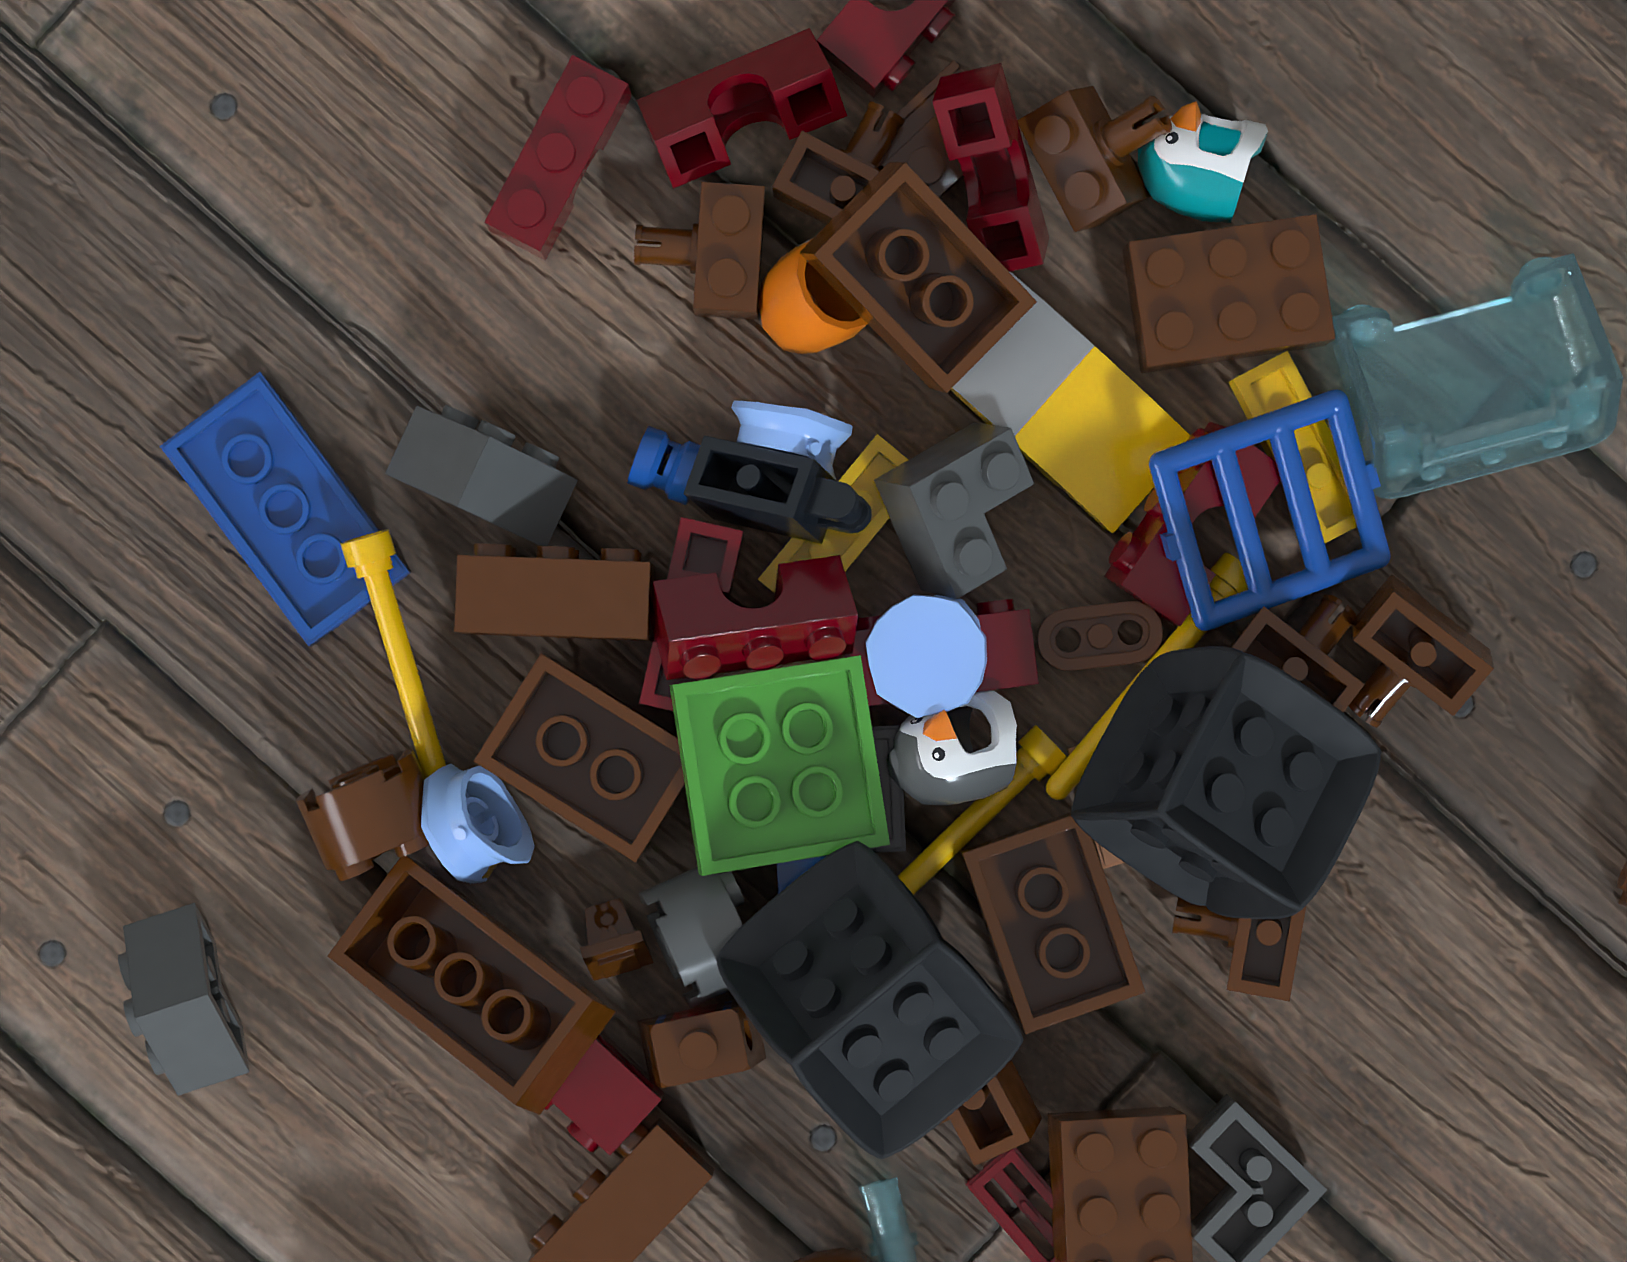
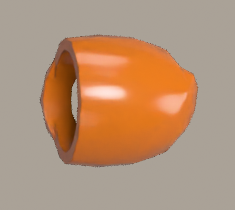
(803, 309)

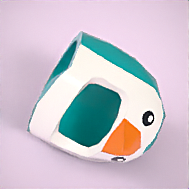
(1200, 163)

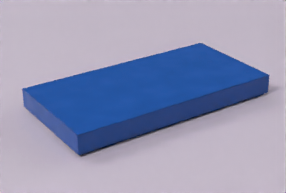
(278, 505)

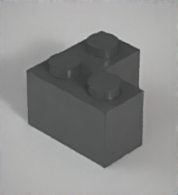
(483, 472)
(941, 505)
(181, 1000)
(1263, 1189)

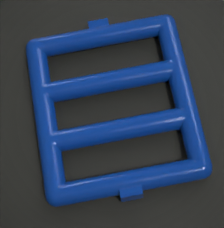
(1221, 449)

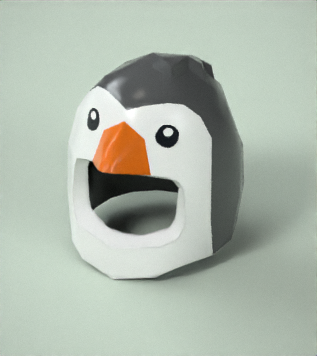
(936, 758)

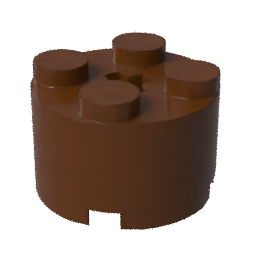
(367, 814)

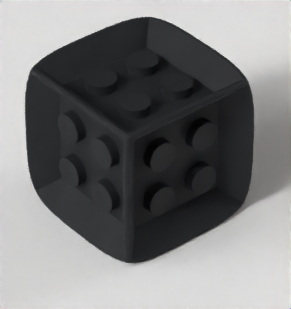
(1227, 782)
(868, 1001)

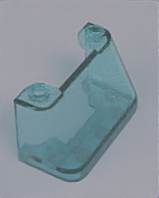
(1480, 382)

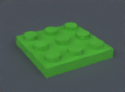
(779, 764)

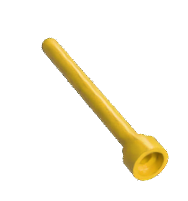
(372, 560)
(1227, 582)
(1034, 760)

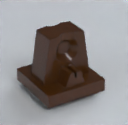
(613, 942)

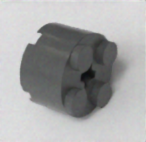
(693, 926)

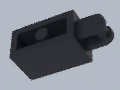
(773, 491)

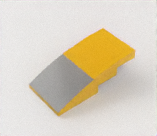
(1071, 413)

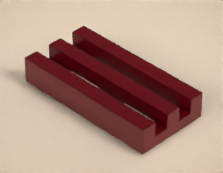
(994, 1169)

